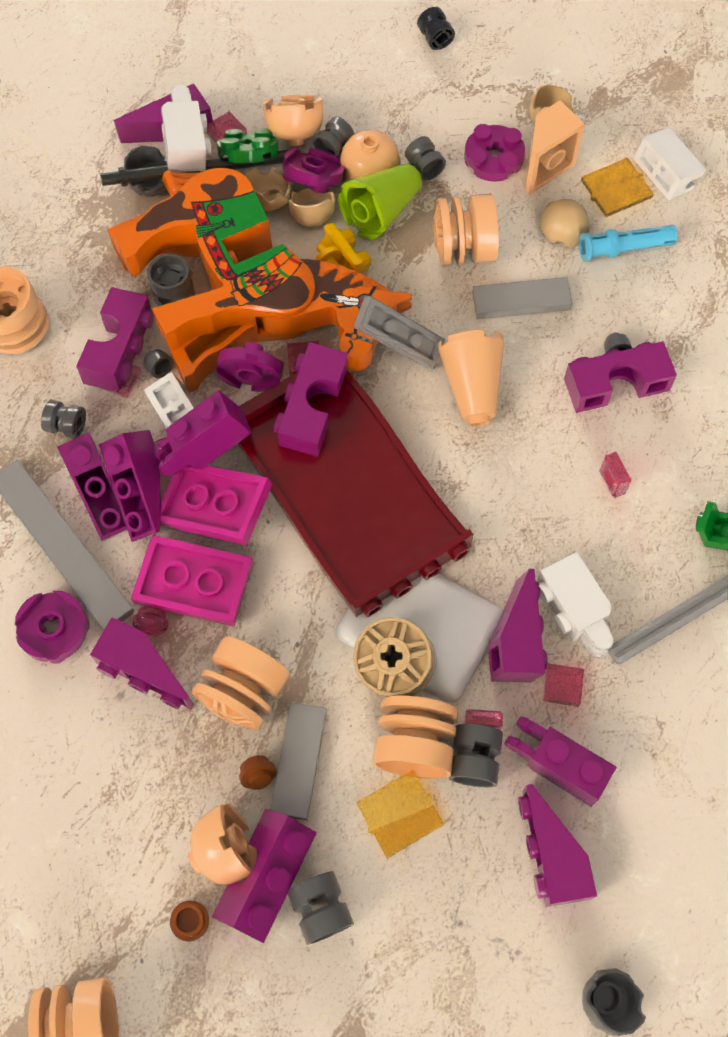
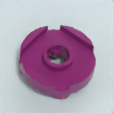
(498, 138)
(315, 169)
(249, 366)
(56, 645)

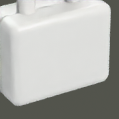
(452, 619)

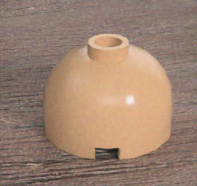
(294, 117)
(368, 153)
(221, 847)

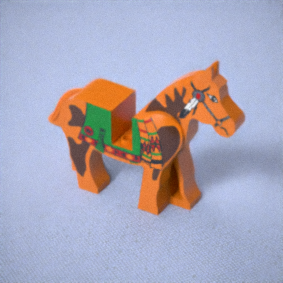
(254, 288)

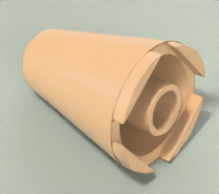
(474, 373)

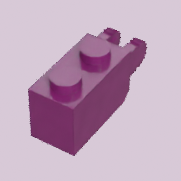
(202, 435)
(563, 761)

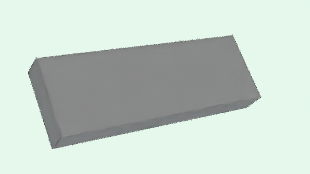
(522, 298)
(398, 332)
(298, 760)

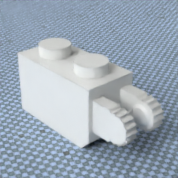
(184, 132)
(578, 603)

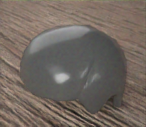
(141, 158)
(613, 1002)

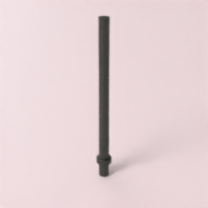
(125, 176)

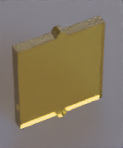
(617, 187)
(400, 814)

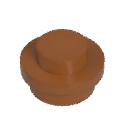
(257, 772)
(189, 921)

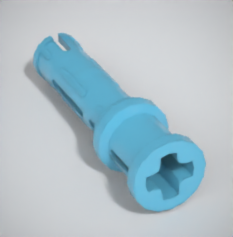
(614, 242)

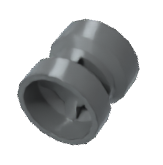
(334, 136)
(425, 158)
(63, 419)

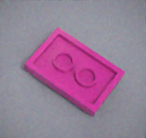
(214, 503)
(192, 580)

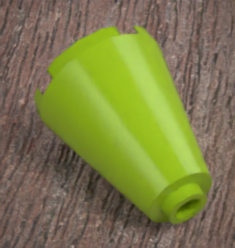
(378, 199)

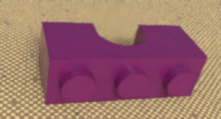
(111, 361)
(645, 367)
(319, 372)
(256, 901)

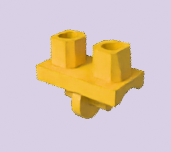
(338, 249)

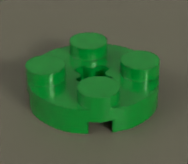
(247, 146)

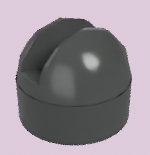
(617, 341)
(158, 363)

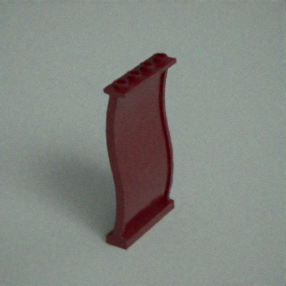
(360, 501)

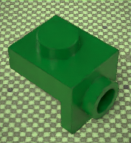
(713, 527)

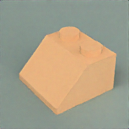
(553, 145)

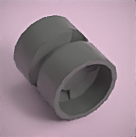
(170, 279)
(480, 768)
(325, 920)

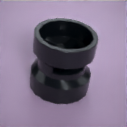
(435, 27)

